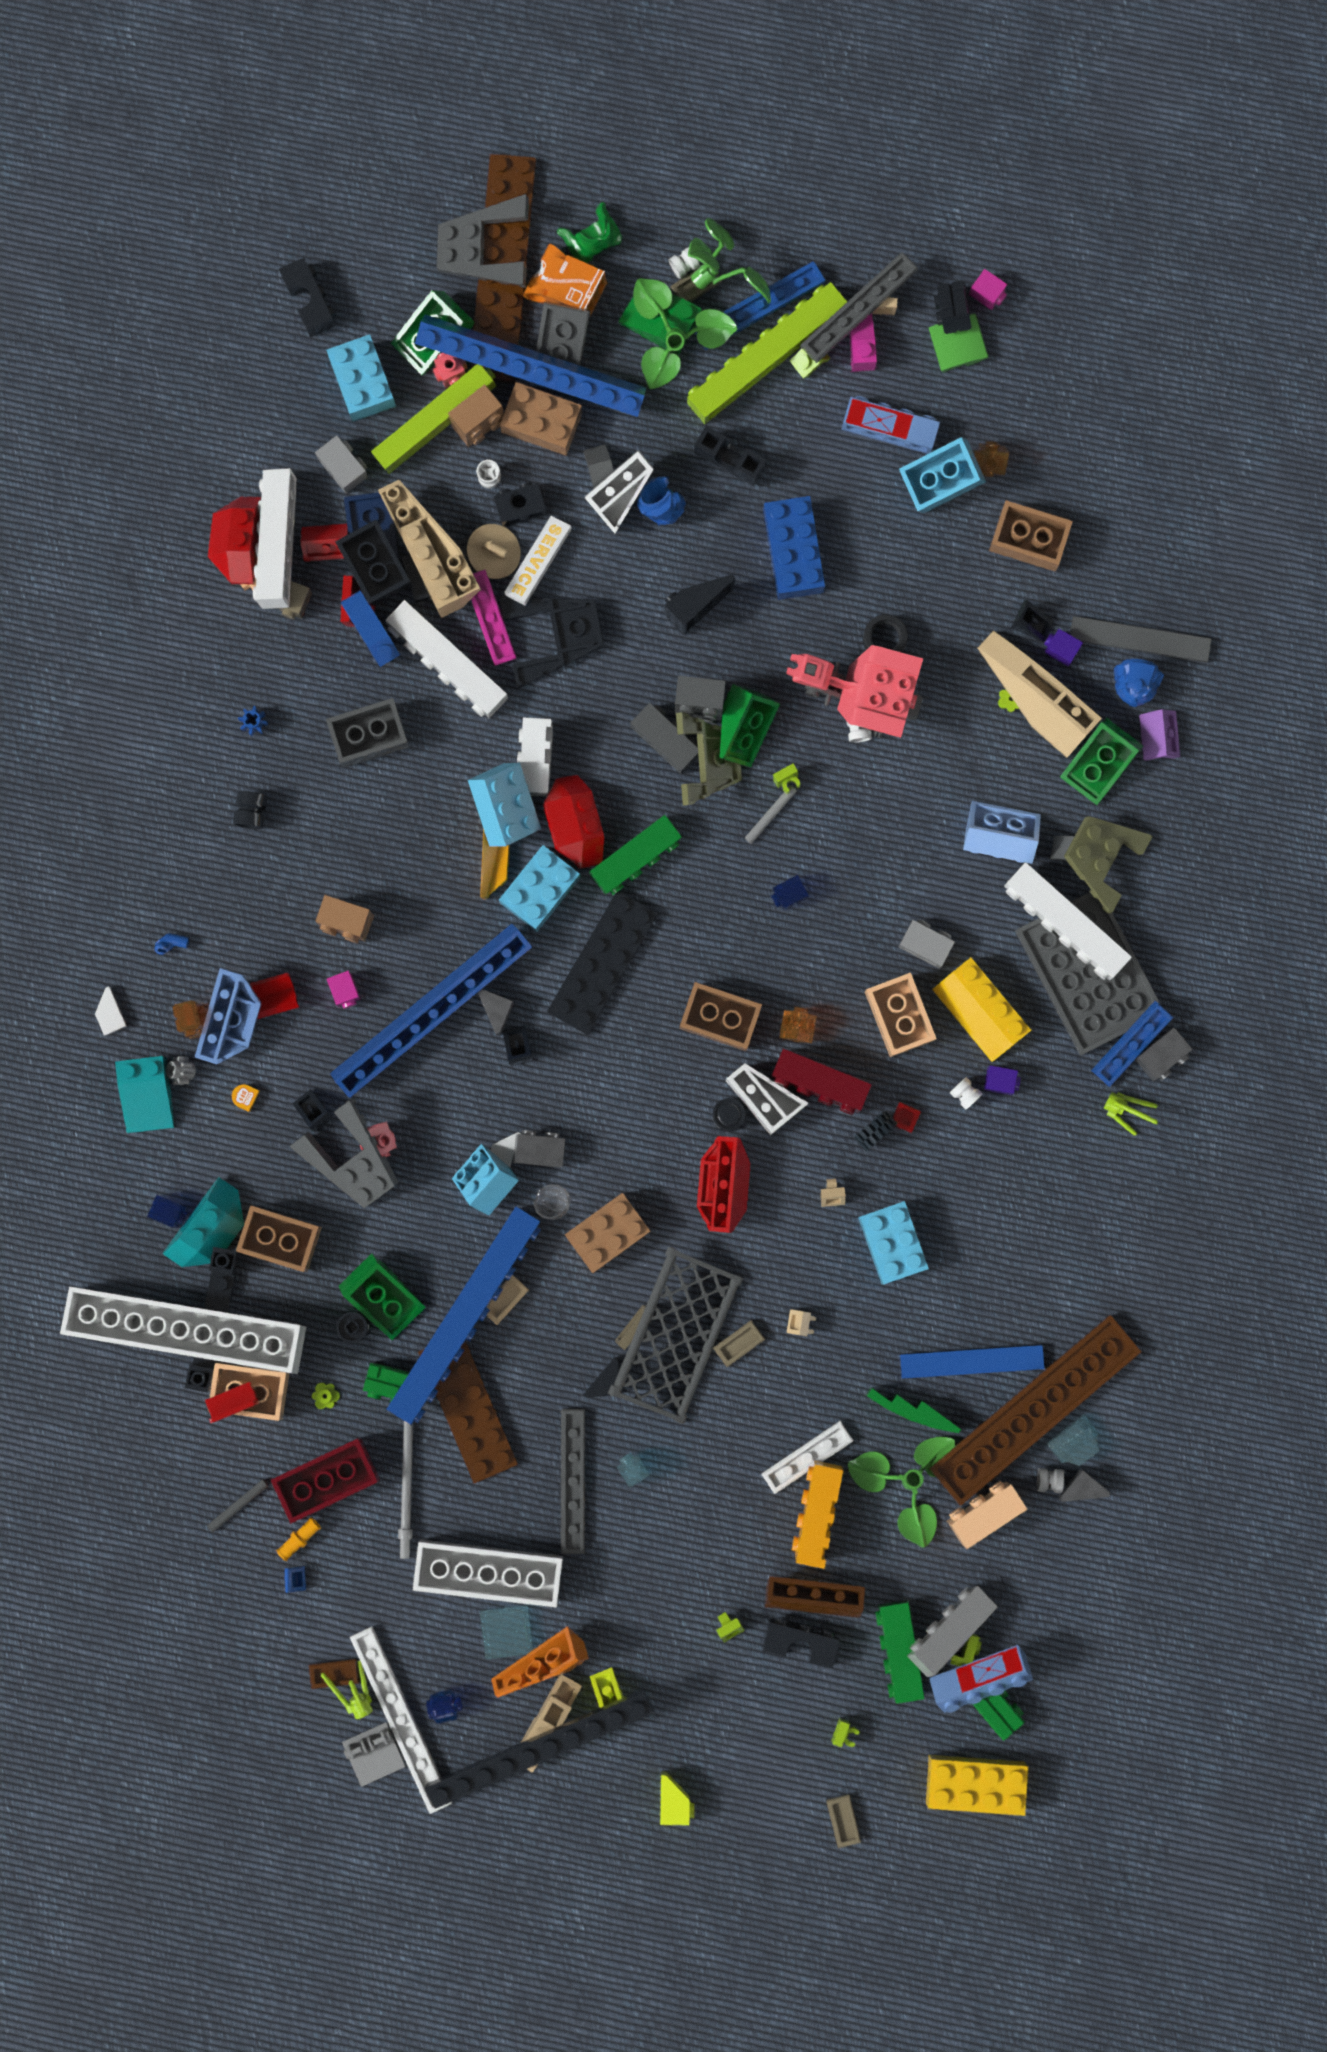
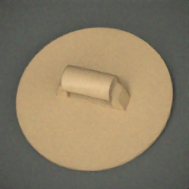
(493, 550)

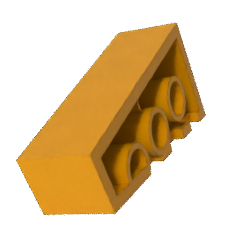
(817, 1514)

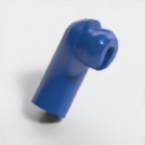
(169, 941)

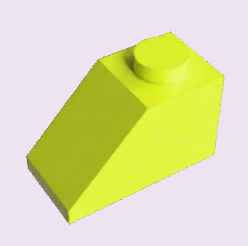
(606, 1687)
(674, 1803)

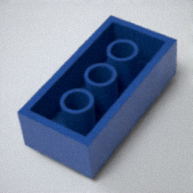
(793, 547)

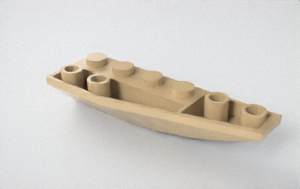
(432, 551)
(1040, 697)

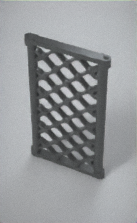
(680, 1416)

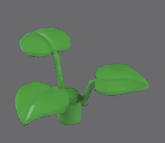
(707, 272)
(712, 331)
(870, 1474)

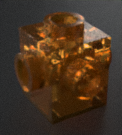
(992, 458)
(798, 1025)

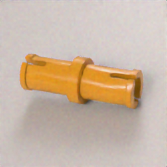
(298, 1539)

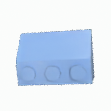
(1002, 832)

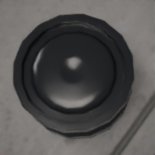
(728, 1114)

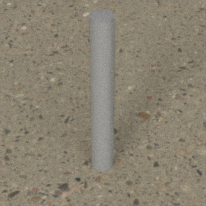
(769, 815)

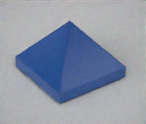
(295, 1579)

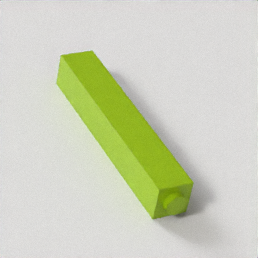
(430, 419)

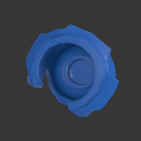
(660, 502)
(1137, 681)

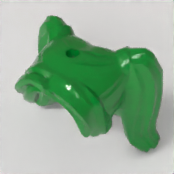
(594, 238)

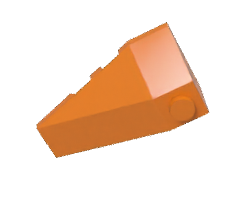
(546, 1661)

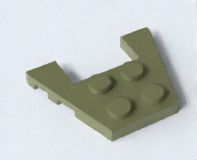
(714, 771)
(1095, 851)

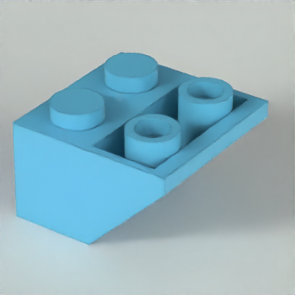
(484, 1180)

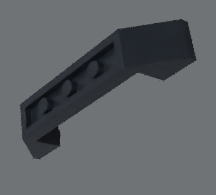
(218, 1298)

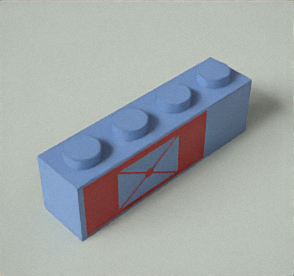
(890, 425)
(981, 1679)

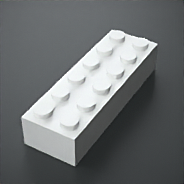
(487, 1573)

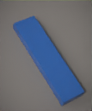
(1132, 1043)

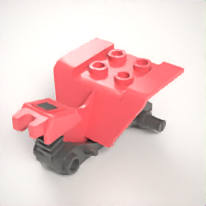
(873, 694)

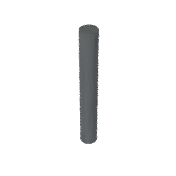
(237, 1506)

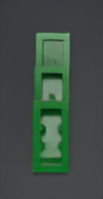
(920, 1414)

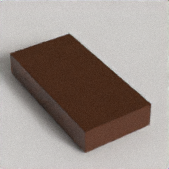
(338, 1672)

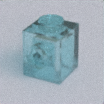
(632, 1469)

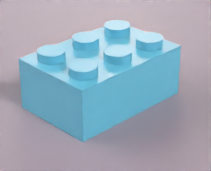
(361, 378)
(942, 475)
(504, 804)
(539, 888)
(893, 1243)

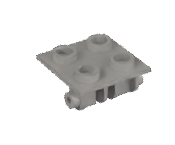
(373, 1754)

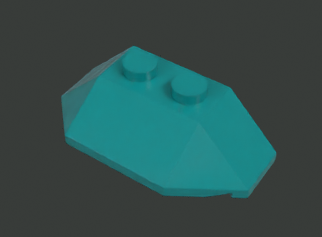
(210, 1225)

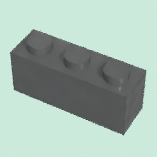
(663, 737)

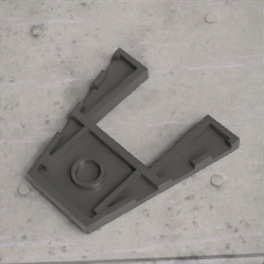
(462, 243)
(365, 1174)

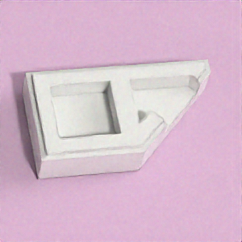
(109, 1014)
(505, 1149)

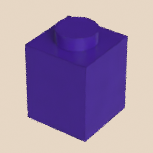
(1062, 647)
(1001, 1080)

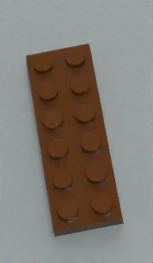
(474, 1420)

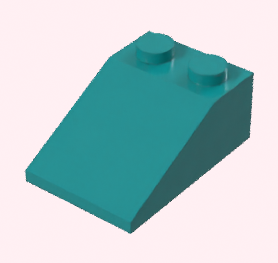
(145, 1094)

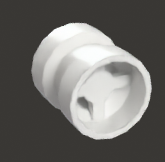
(682, 264)
(488, 469)
(859, 734)
(966, 1093)

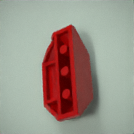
(235, 539)
(574, 822)
(723, 1184)

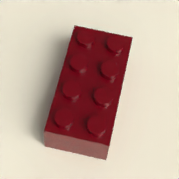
(821, 1081)
(325, 1480)

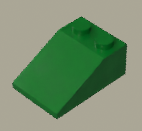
(436, 305)
(679, 314)
(745, 724)
(1101, 761)
(381, 1296)

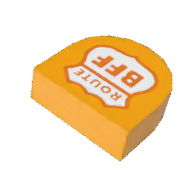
(244, 1096)

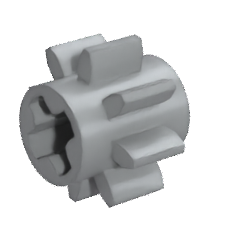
(180, 1070)

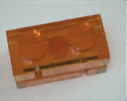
(189, 1018)

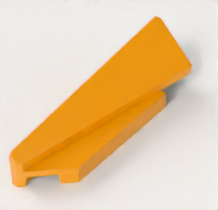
(494, 867)

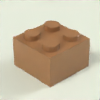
(476, 416)
(344, 918)

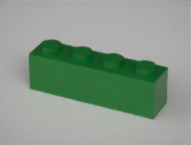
(634, 855)
(897, 1640)

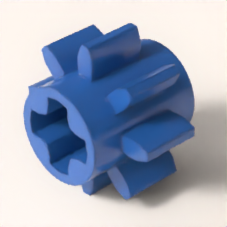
(247, 725)

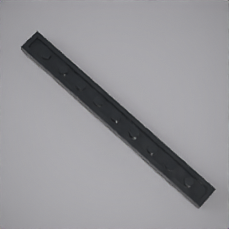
(539, 1748)

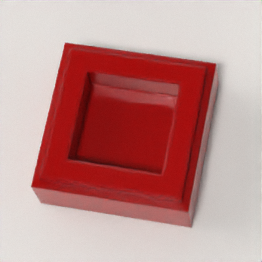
(906, 1117)

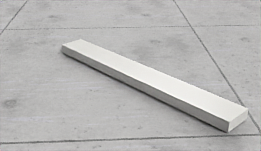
(396, 1711)

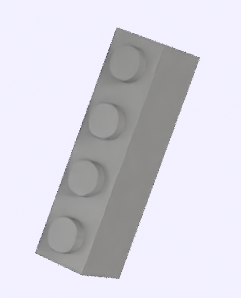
(951, 1631)

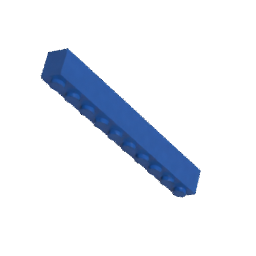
(530, 365)
(430, 1010)
(463, 1316)

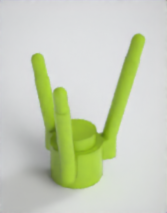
(1117, 1104)
(359, 1704)

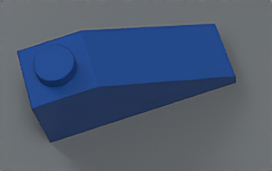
(370, 628)

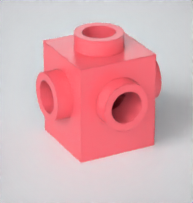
(444, 373)
(384, 1137)

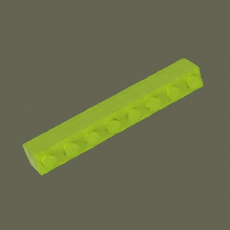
(765, 354)

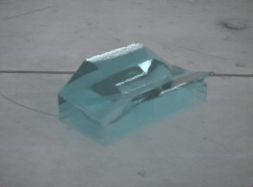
(1076, 1442)

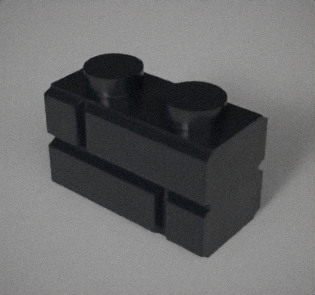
(953, 307)

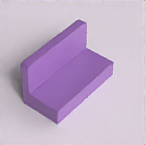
(1159, 734)

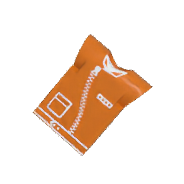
(566, 281)

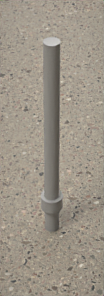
(405, 1532)

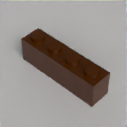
(814, 1597)

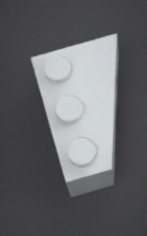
(619, 490)
(536, 754)
(765, 1098)

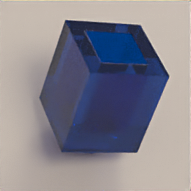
(789, 893)
(167, 1212)

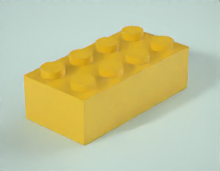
(976, 1785)

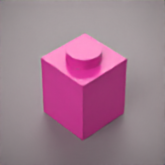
(988, 290)
(343, 990)

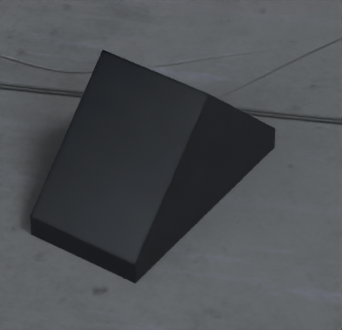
(1032, 621)
(517, 1046)
(312, 1110)
(603, 1382)

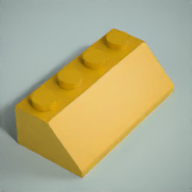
(981, 1009)

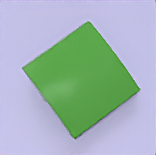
(959, 347)

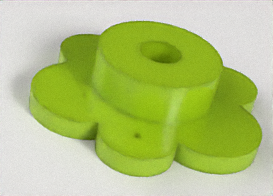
(1004, 701)
(332, 1396)

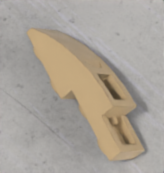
(554, 1708)

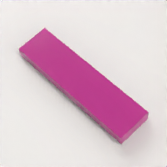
(492, 621)

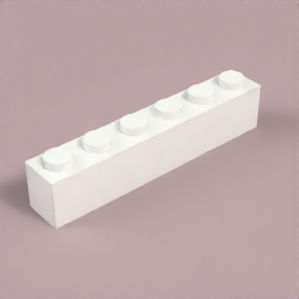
(275, 539)
(446, 659)
(1067, 921)

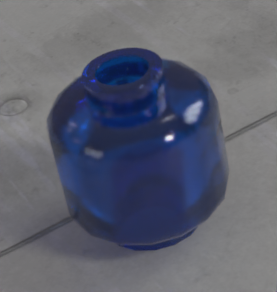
(444, 1706)

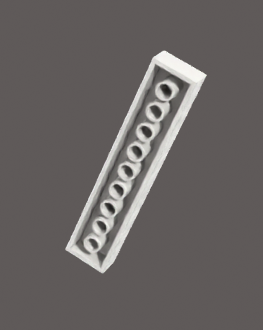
(183, 1330)

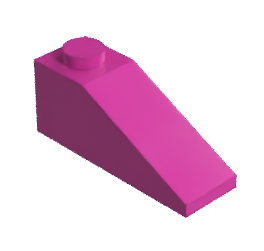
(863, 346)

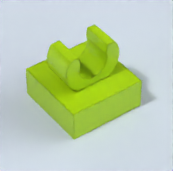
(785, 776)
(729, 1628)
(841, 1733)

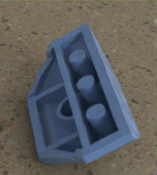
(228, 1018)

